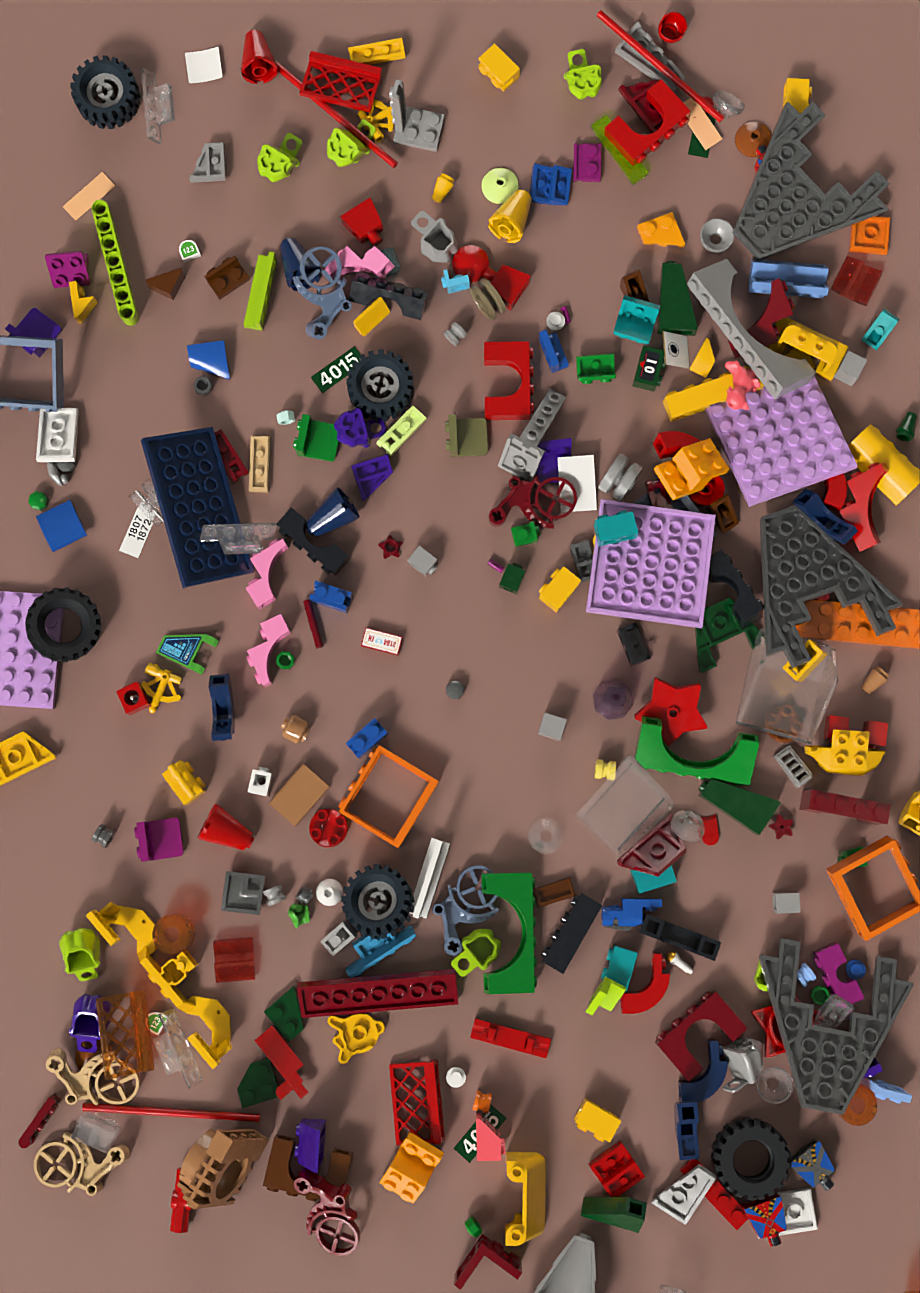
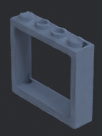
(57, 374)

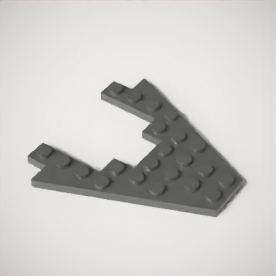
(823, 1060)

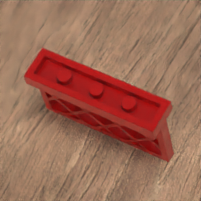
(330, 64)
(433, 1097)

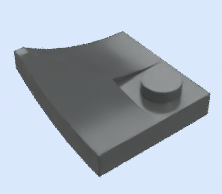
(242, 893)

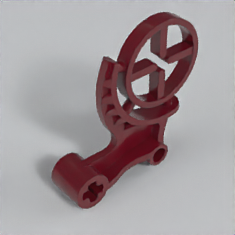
(520, 497)
(334, 1206)

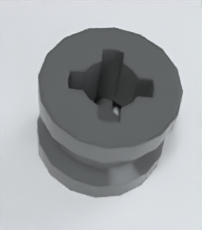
(103, 836)

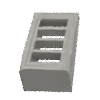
(804, 769)

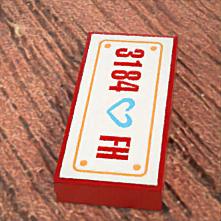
(381, 641)

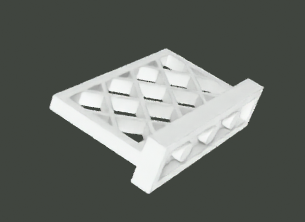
(429, 877)

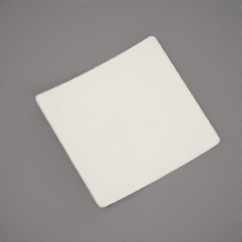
(203, 65)

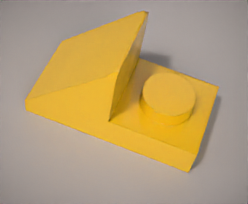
(81, 305)

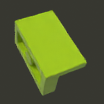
(606, 995)

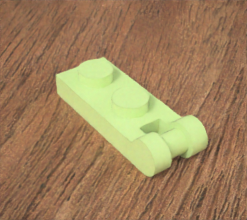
(401, 430)

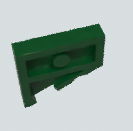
(286, 1015)

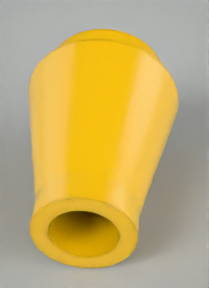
(442, 187)

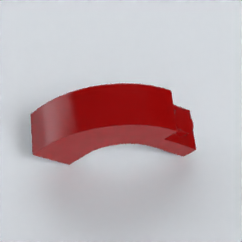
(670, 442)
(835, 492)
(650, 995)

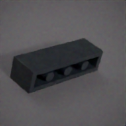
(571, 933)

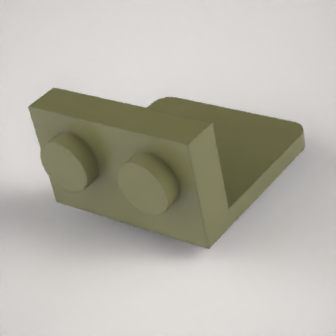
(466, 436)

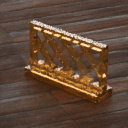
(141, 1034)

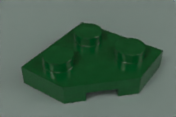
(258, 1084)

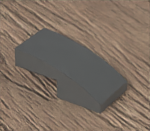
(583, 559)

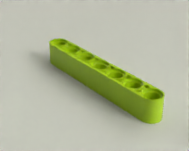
(110, 255)

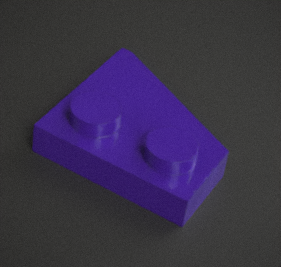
(371, 474)

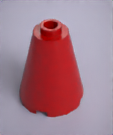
(257, 59)
(225, 830)

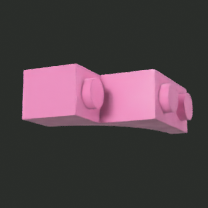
(373, 262)
(260, 589)
(274, 631)

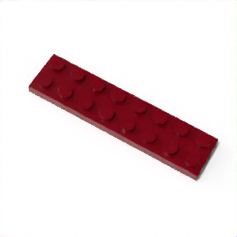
(377, 993)

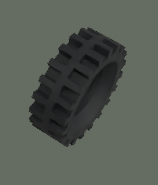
(68, 599)

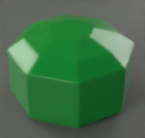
(38, 500)
(285, 660)
(819, 995)
(473, 1227)

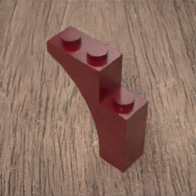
(776, 309)

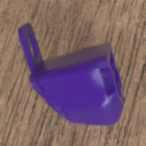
(354, 431)
(85, 1021)

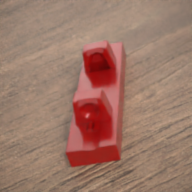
(510, 1038)

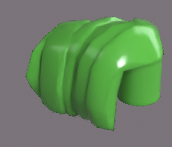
(299, 914)

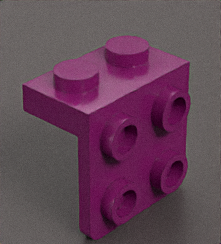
(159, 839)

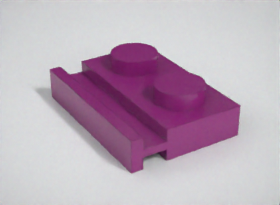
(587, 162)

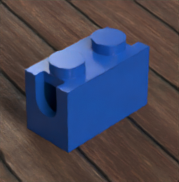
(331, 597)
(367, 738)

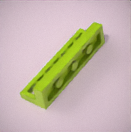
(260, 291)

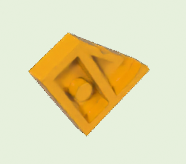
(661, 231)

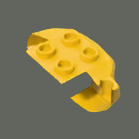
(847, 754)

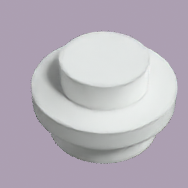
(555, 321)
(455, 1077)

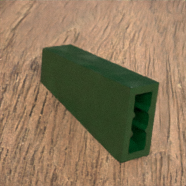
(675, 309)
(743, 806)

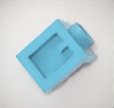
(455, 284)

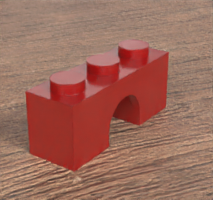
(876, 730)

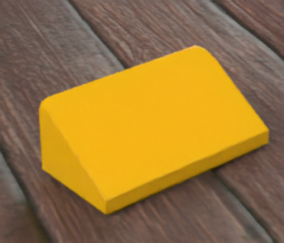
(371, 316)

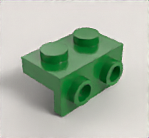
(595, 367)

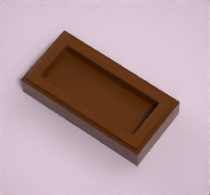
(554, 892)

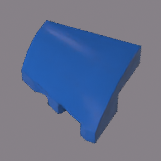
(209, 358)

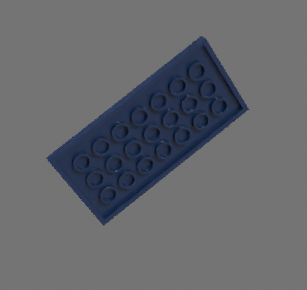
(192, 494)

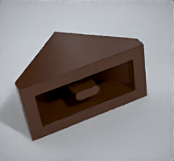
(167, 283)
(633, 286)
(724, 512)

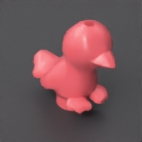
(743, 382)

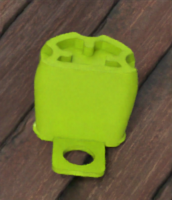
(583, 79)
(345, 147)
(278, 162)
(480, 950)
(81, 952)

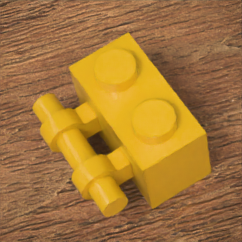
(184, 782)

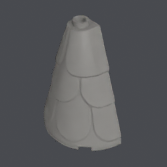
(573, 1269)

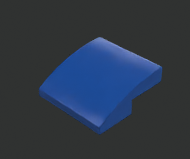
(550, 184)
(61, 525)

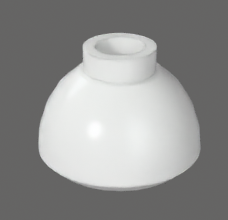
(329, 892)

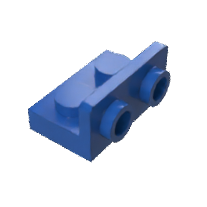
(553, 351)

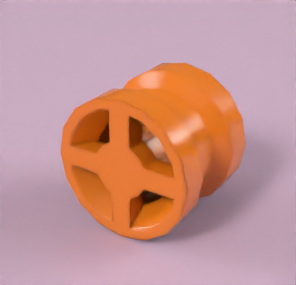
(482, 1101)

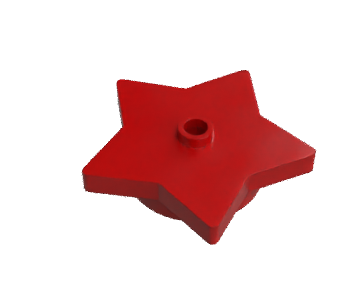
(669, 697)
(767, 1021)

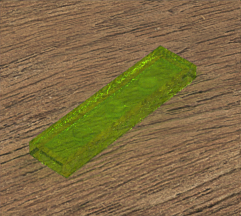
(634, 173)

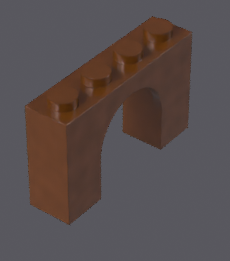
(279, 1172)

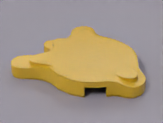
(356, 1034)

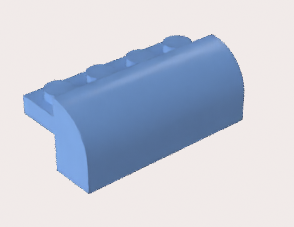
(800, 278)

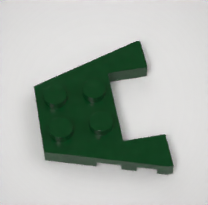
(717, 627)

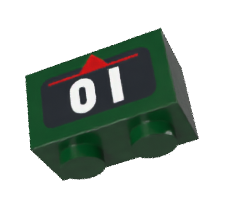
(648, 369)

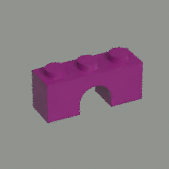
(829, 959)

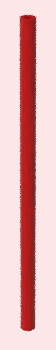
(660, 66)
(339, 118)
(171, 1112)

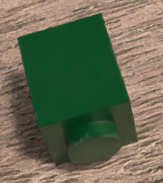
(512, 578)

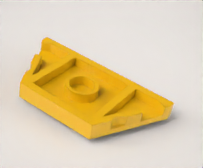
(21, 755)

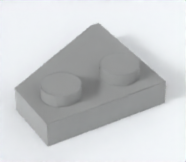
(210, 164)

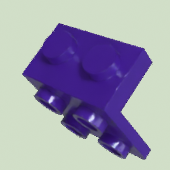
(35, 325)

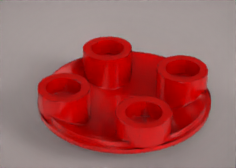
(470, 261)
(328, 827)

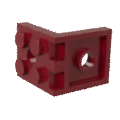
(492, 1250)

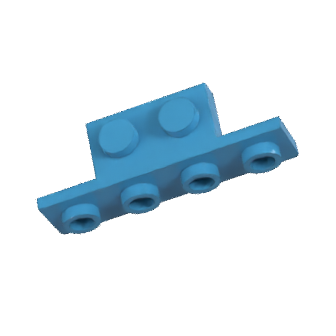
(374, 950)

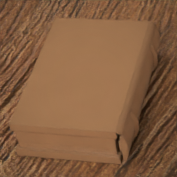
(299, 794)

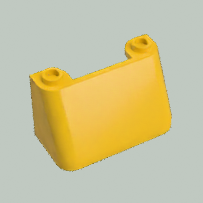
(531, 1170)

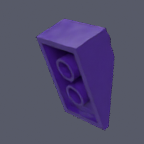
(311, 1143)

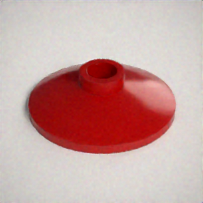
(715, 491)

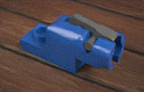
(627, 914)

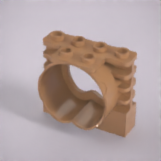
(219, 1166)

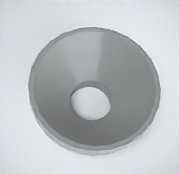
(717, 227)

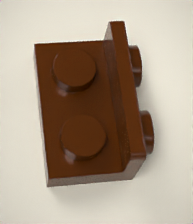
(226, 277)

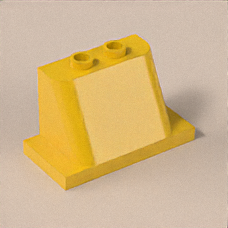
(811, 342)

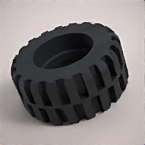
(770, 1177)

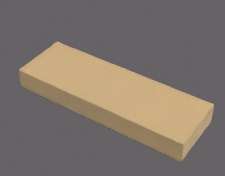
(259, 464)

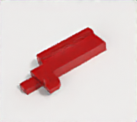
(284, 1061)

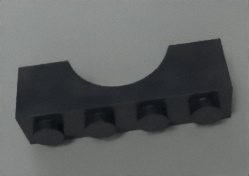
(410, 300)
(330, 557)
(747, 607)
(679, 937)

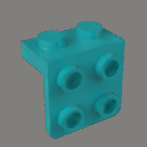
(636, 319)

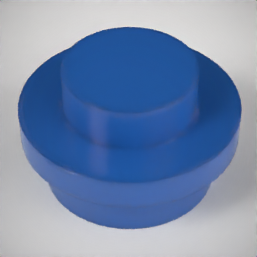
(855, 969)

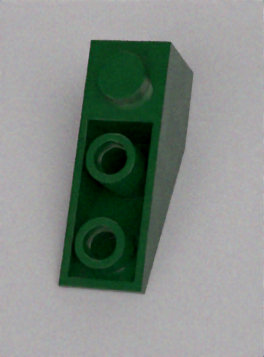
(615, 1211)

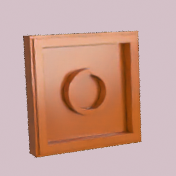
(870, 236)

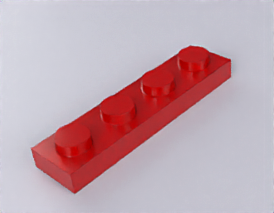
(720, 1198)

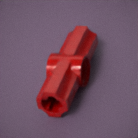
(180, 1211)

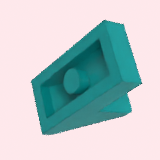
(880, 329)

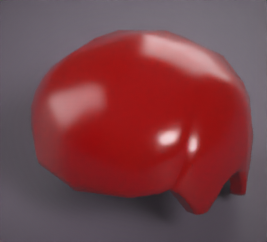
(672, 27)

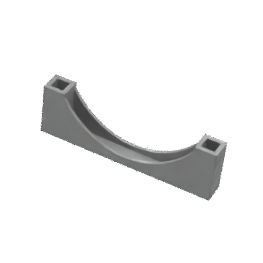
(775, 371)

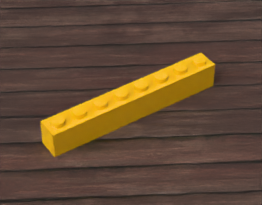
(698, 398)

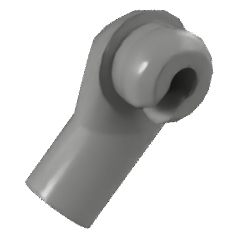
(56, 477)

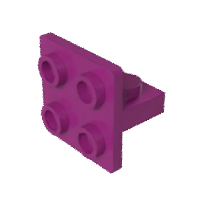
(68, 267)

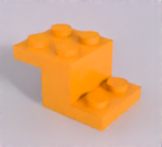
(691, 469)
(411, 1168)

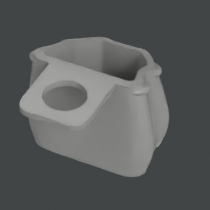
(437, 240)
(744, 1061)

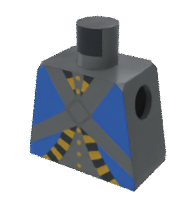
(813, 1164)

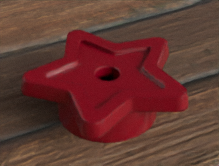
(390, 542)
(781, 821)

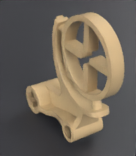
(80, 1082)
(90, 1173)

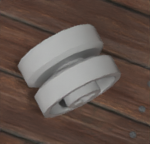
(621, 478)

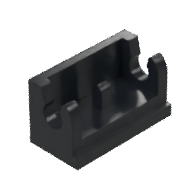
(633, 644)

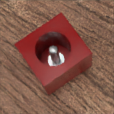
(133, 698)

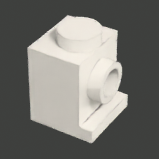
(255, 787)

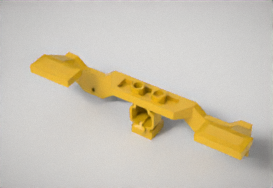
(168, 976)

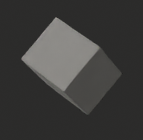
(850, 368)
(552, 727)

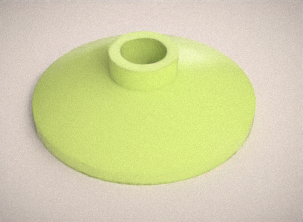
(499, 193)

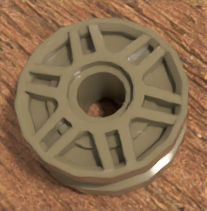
(487, 299)

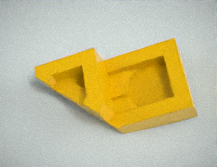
(703, 360)

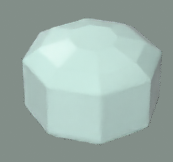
(285, 417)

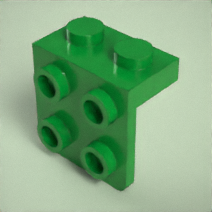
(316, 439)

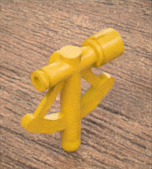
(386, 112)
(165, 677)

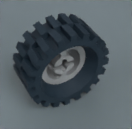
(99, 78)
(367, 376)
(377, 884)

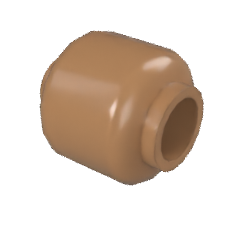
(295, 729)

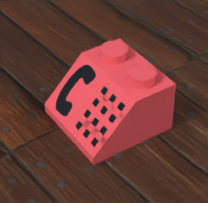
(489, 1140)

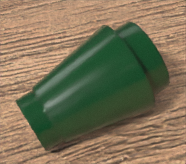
(907, 427)

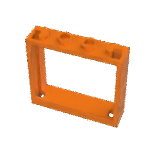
(356, 786)
(837, 870)

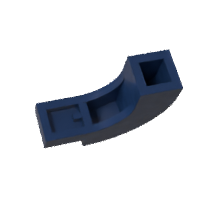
(815, 509)
(222, 707)
(710, 1081)
(686, 1121)

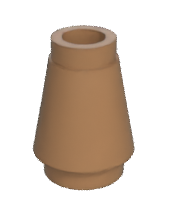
(874, 680)

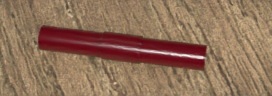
(313, 624)

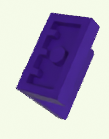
(549, 464)

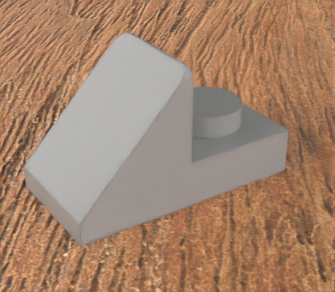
(338, 938)

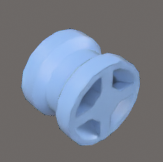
(805, 975)

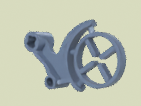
(331, 301)
(452, 913)

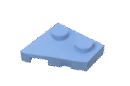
(885, 1090)

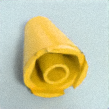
(511, 217)

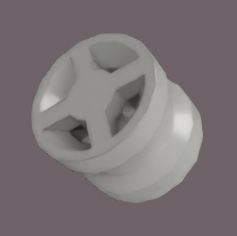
(455, 334)
(274, 895)

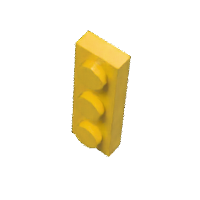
(378, 52)

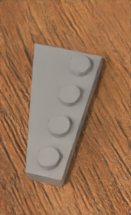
(637, 60)

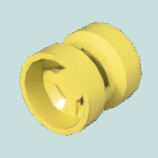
(604, 769)

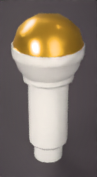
(674, 959)

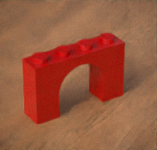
(637, 146)
(518, 356)

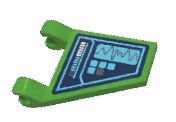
(185, 648)

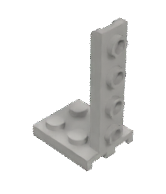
(412, 125)
(521, 454)

